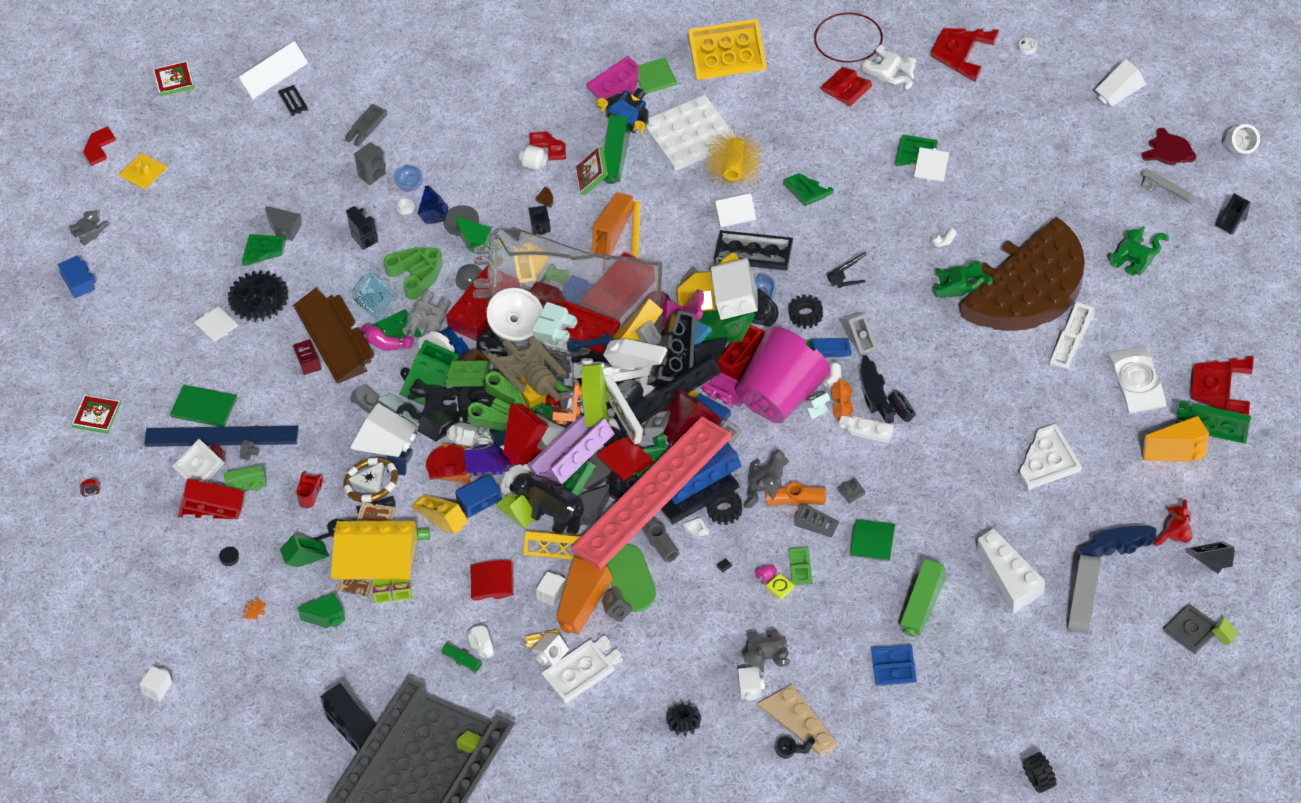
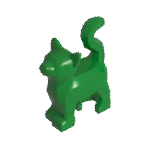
(1138, 254)
(955, 279)

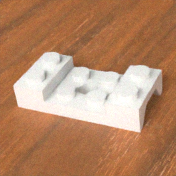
(615, 372)

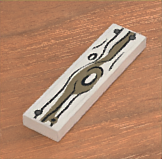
(623, 410)

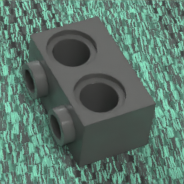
(370, 163)

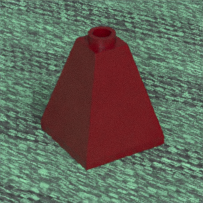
(684, 414)

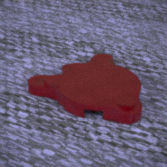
(1169, 149)

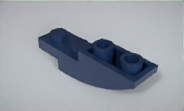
(1122, 539)

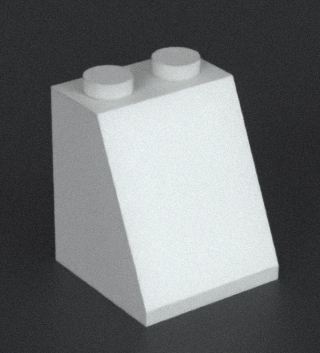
(734, 288)
(384, 433)

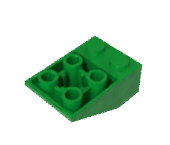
(430, 367)

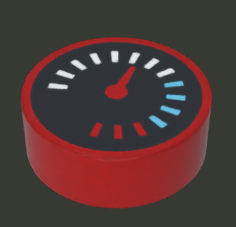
(89, 487)

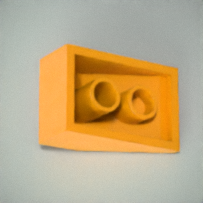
(1177, 442)

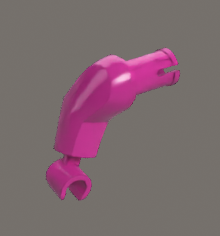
(386, 343)

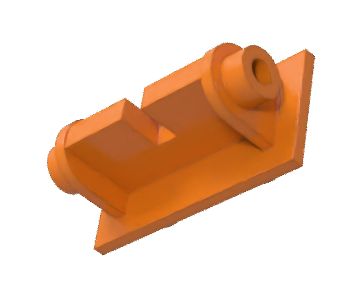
(842, 392)

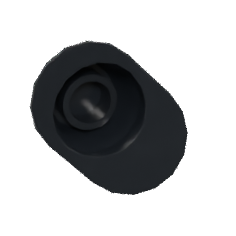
(767, 310)

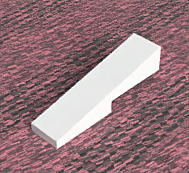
(1072, 335)

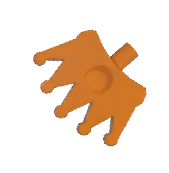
(254, 609)

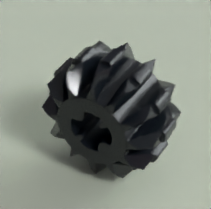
(683, 718)

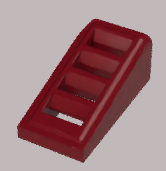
(310, 365)

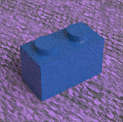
(76, 276)
(478, 496)

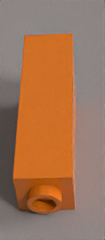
(611, 223)
(581, 594)

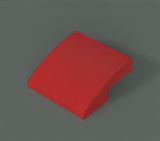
(841, 81)
(624, 458)
(492, 580)

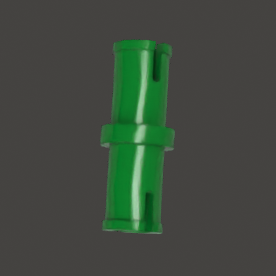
(461, 657)

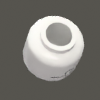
(533, 157)

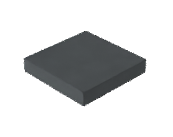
(1191, 628)

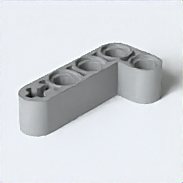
(1084, 593)

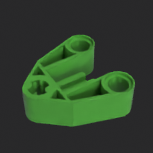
(421, 263)
(496, 415)

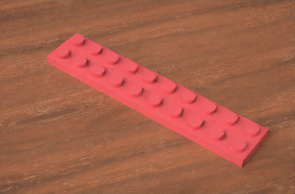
(651, 493)

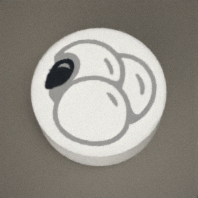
(1027, 46)

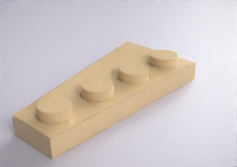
(798, 718)

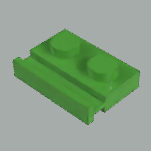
(467, 373)
(246, 479)

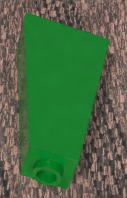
(616, 147)

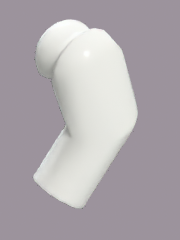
(939, 241)
(834, 376)

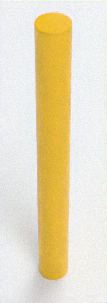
(635, 229)

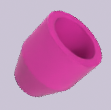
(767, 571)

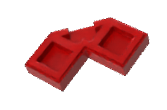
(98, 139)
(555, 147)

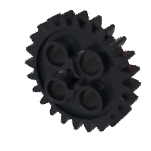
(258, 295)

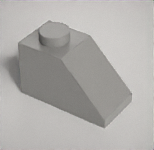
(859, 333)

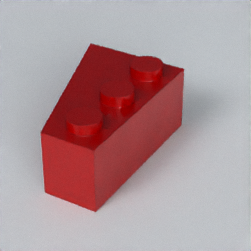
(739, 354)

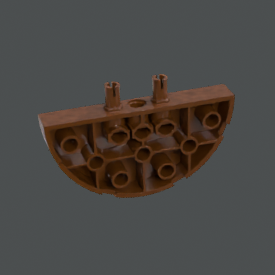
(1033, 284)

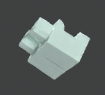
(552, 324)

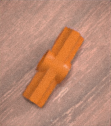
(804, 495)

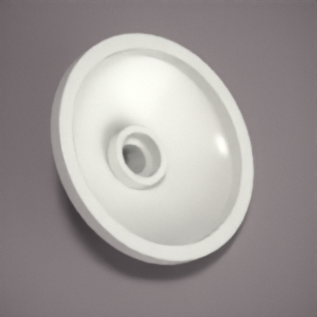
(513, 304)

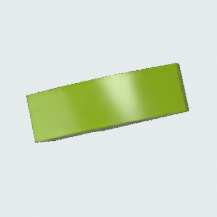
(594, 394)

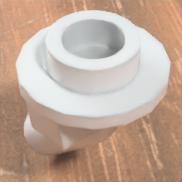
(484, 438)

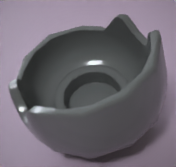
(467, 275)

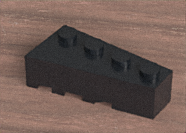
(679, 342)

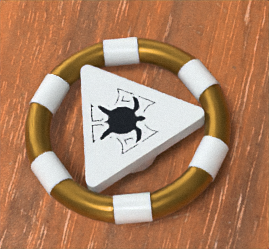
(370, 479)

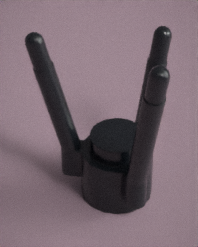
(837, 275)

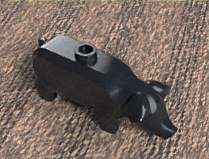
(550, 499)

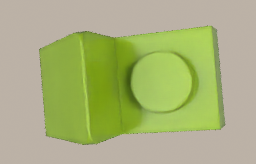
(517, 509)

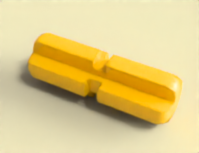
(532, 640)

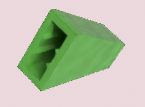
(923, 597)

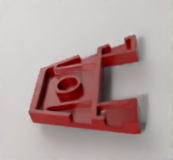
(955, 46)
(1213, 384)

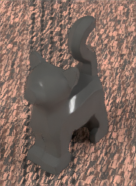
(765, 477)
(766, 648)

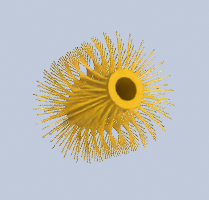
(733, 159)

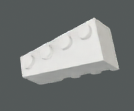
(1011, 573)

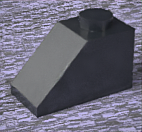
(436, 423)

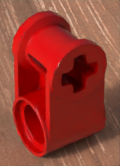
(308, 489)

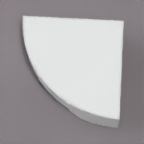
(696, 527)

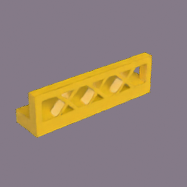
(550, 537)

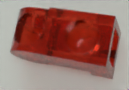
(547, 293)

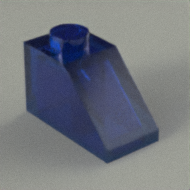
(432, 207)

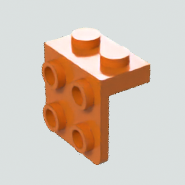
(561, 416)

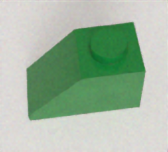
(472, 233)
(303, 551)
(322, 612)

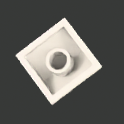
(734, 209)

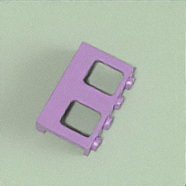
(570, 450)

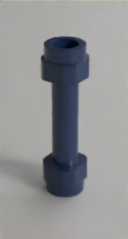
(574, 345)

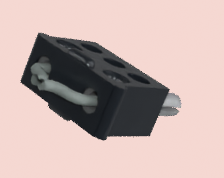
(489, 342)

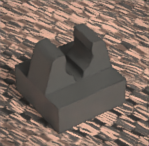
(851, 490)

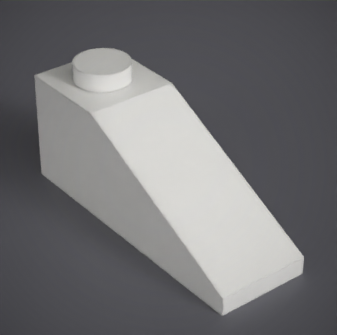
(633, 354)

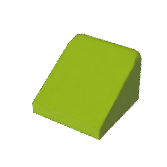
(1225, 631)
(468, 741)

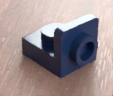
(401, 461)

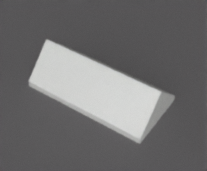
(270, 70)

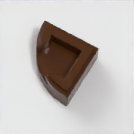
(545, 197)

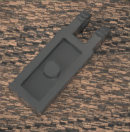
(366, 124)

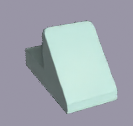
(815, 404)

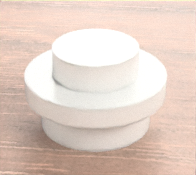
(405, 206)

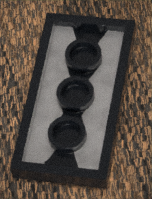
(760, 249)

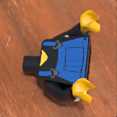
(627, 105)

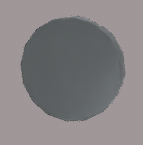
(461, 211)

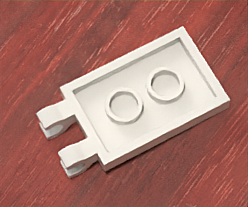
(582, 669)

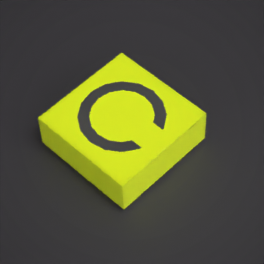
(780, 586)

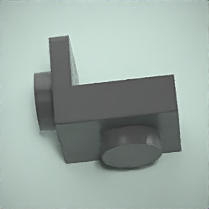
(615, 605)

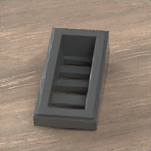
(811, 513)

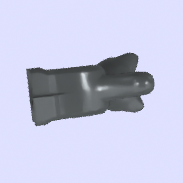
(86, 227)

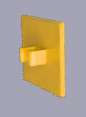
(143, 171)

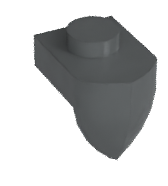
(364, 398)

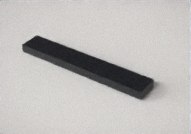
(665, 395)

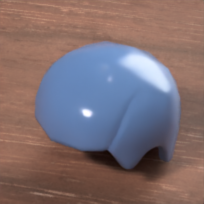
(408, 174)
(766, 284)

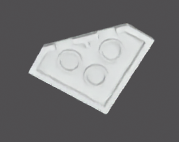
(1048, 459)

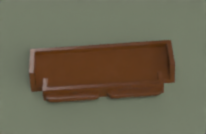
(331, 330)

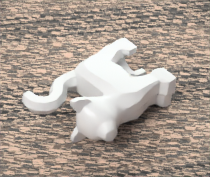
(889, 65)

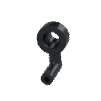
(792, 747)

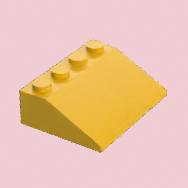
(726, 49)
(373, 549)

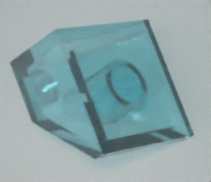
(374, 296)

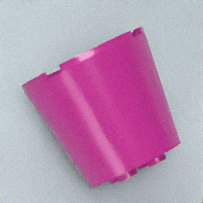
(781, 375)

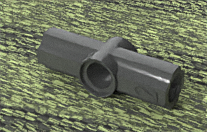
(660, 540)

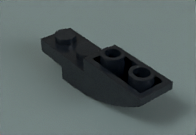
(873, 392)

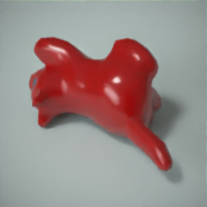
(1178, 526)

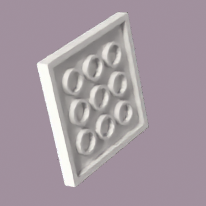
(686, 131)

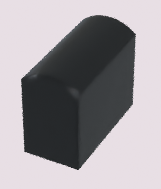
(724, 565)

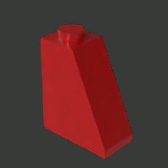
(522, 434)

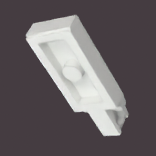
(867, 428)

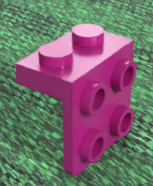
(694, 306)
(724, 389)

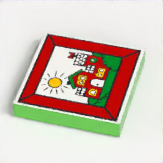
(173, 78)
(591, 171)
(96, 414)

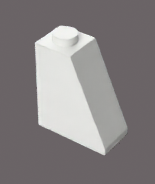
(1120, 84)

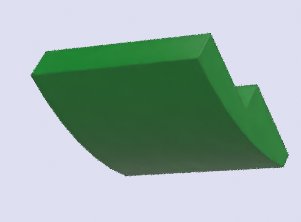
(872, 540)

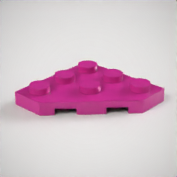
(615, 80)

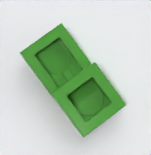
(800, 566)

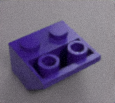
(485, 459)

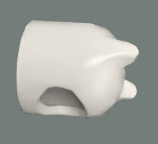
(1242, 139)

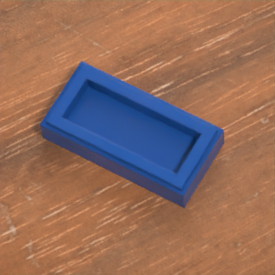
(832, 347)

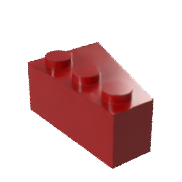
(210, 499)

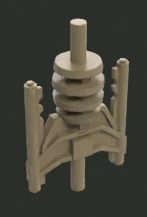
(531, 366)

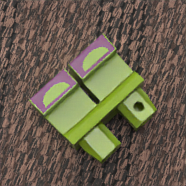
(383, 590)

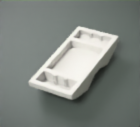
(1137, 379)

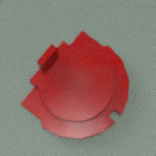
(446, 462)

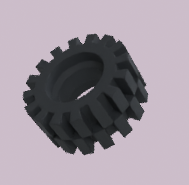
(802, 303)
(726, 516)
(1039, 772)

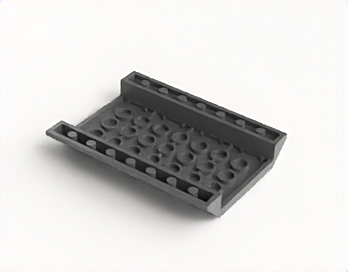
(416, 753)

